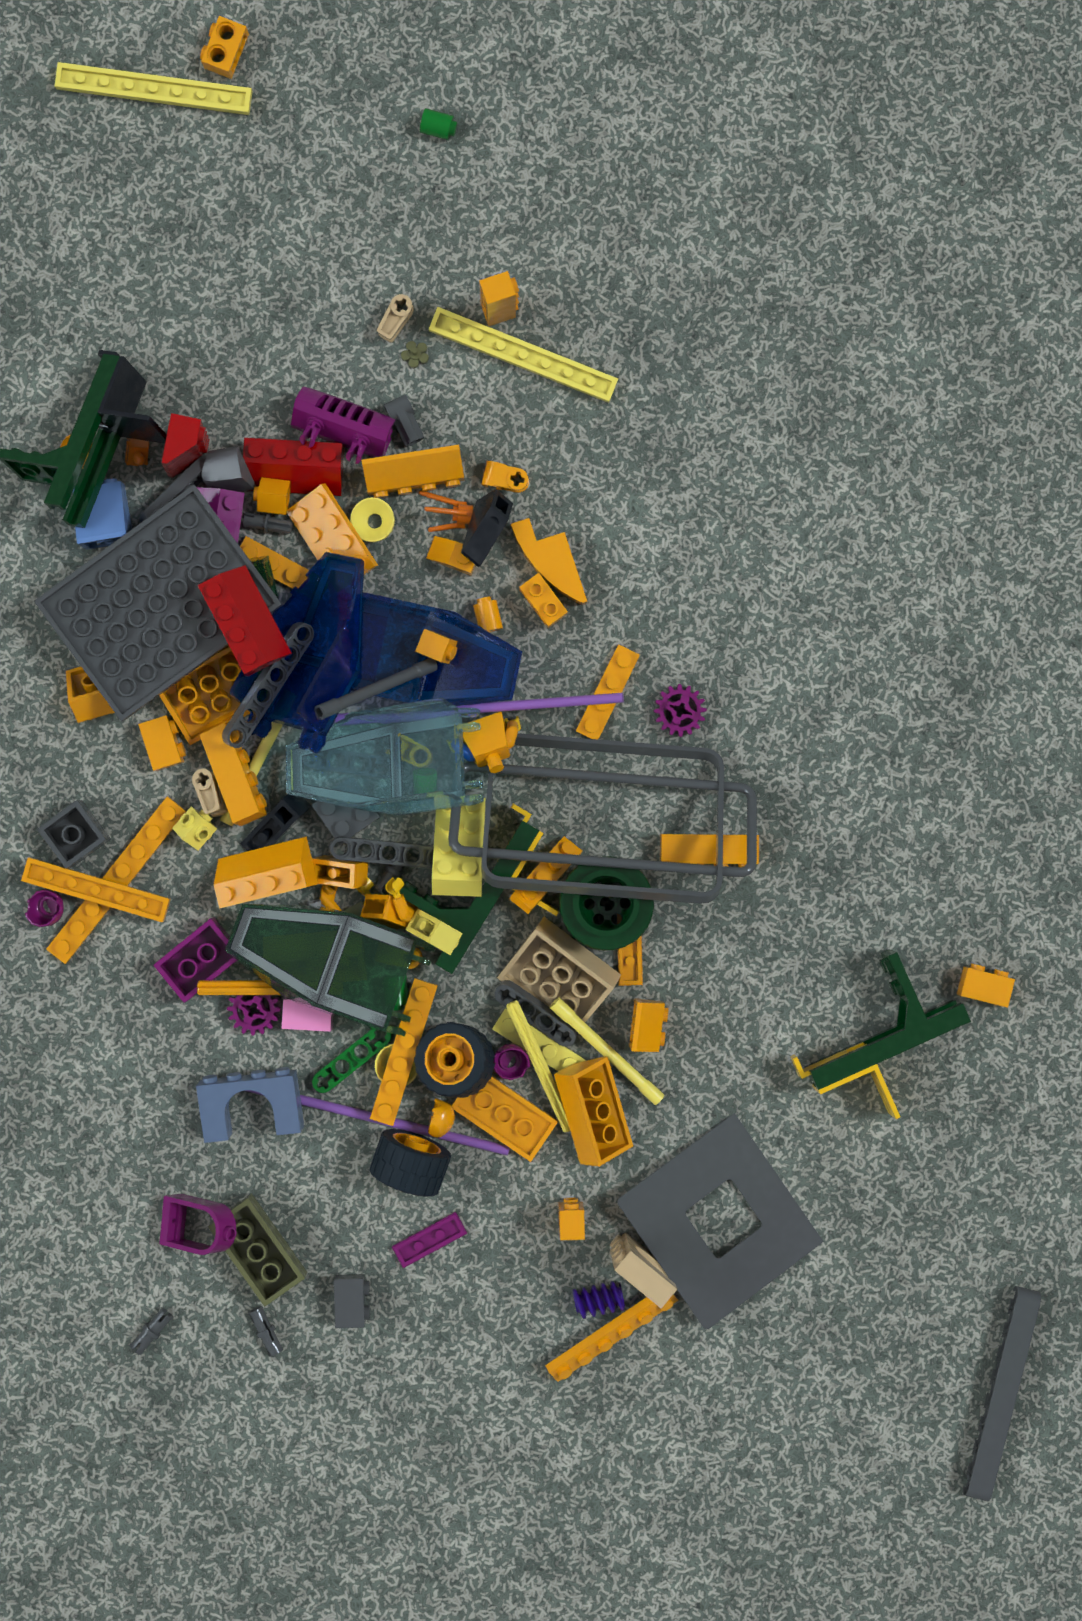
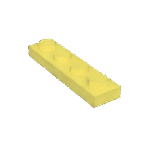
(554, 1054)

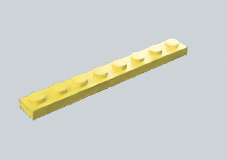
(153, 88)
(523, 354)

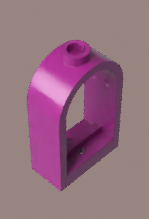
(174, 1224)

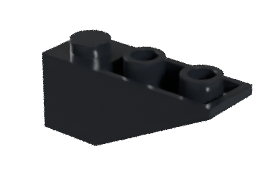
(485, 526)

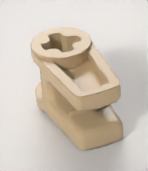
(394, 321)
(209, 794)

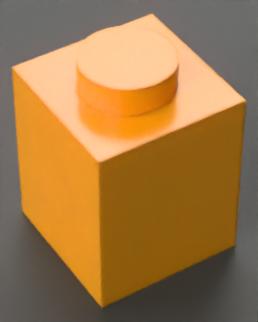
(272, 496)
(437, 646)

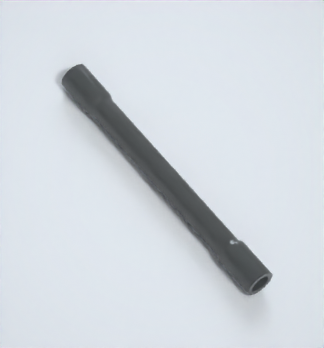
(337, 704)

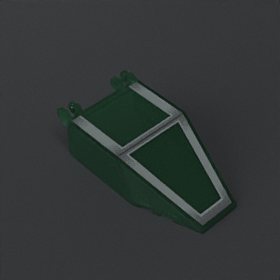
(327, 960)

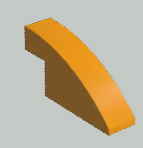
(551, 559)

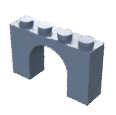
(278, 1087)

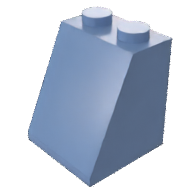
(108, 518)

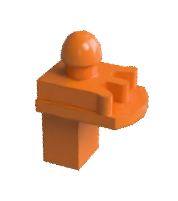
(136, 452)

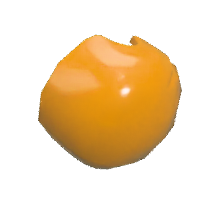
(442, 1118)

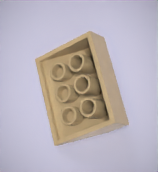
(557, 966)

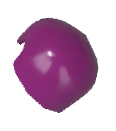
(36, 913)
(503, 1057)

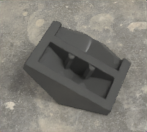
(227, 470)

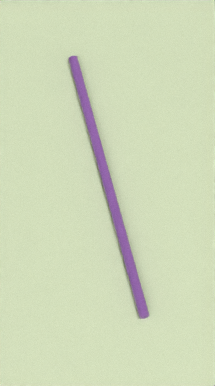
(539, 703)
(401, 1124)

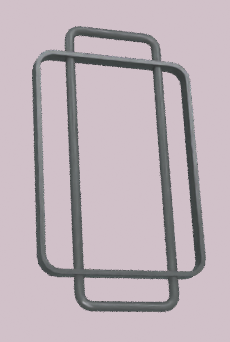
(602, 889)

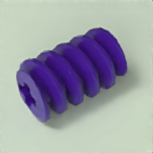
(599, 1299)

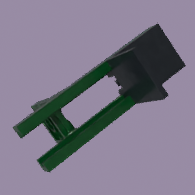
(110, 408)

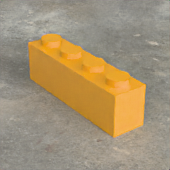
(499, 298)
(234, 776)
(702, 849)

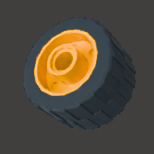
(436, 1060)
(410, 1162)

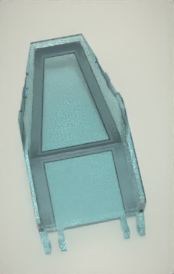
(389, 760)

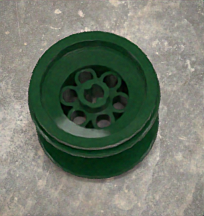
(607, 935)

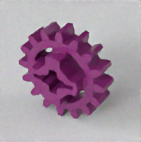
(675, 721)
(239, 1002)

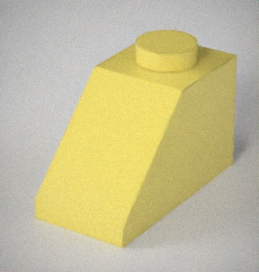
(434, 931)

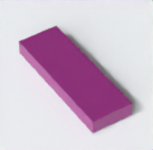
(429, 1239)

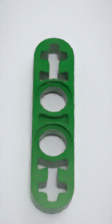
(353, 1060)

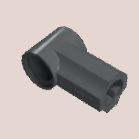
(405, 422)

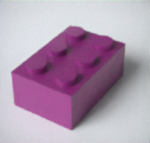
(196, 959)

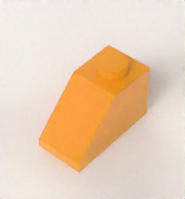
(449, 554)

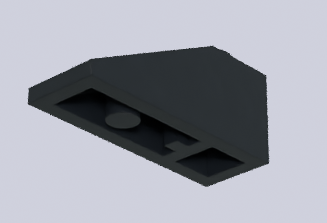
(276, 823)

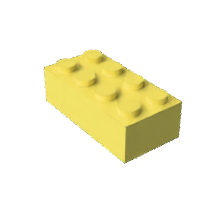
(453, 872)

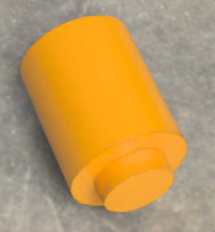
(488, 614)

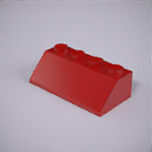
(184, 443)
(297, 463)
(244, 619)

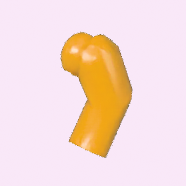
(327, 897)

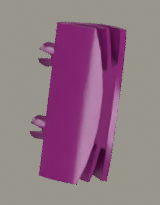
(341, 422)

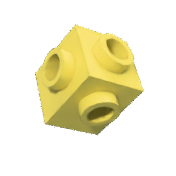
(195, 827)

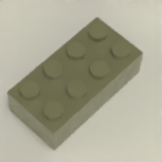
(262, 1252)

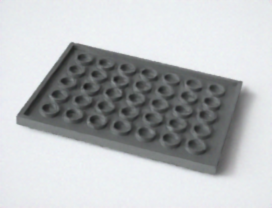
(138, 606)

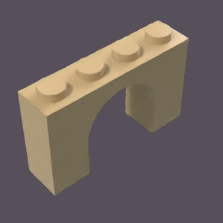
(641, 1269)

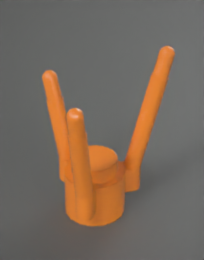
(461, 512)

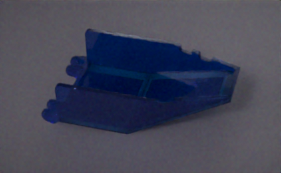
(332, 662)
(479, 673)

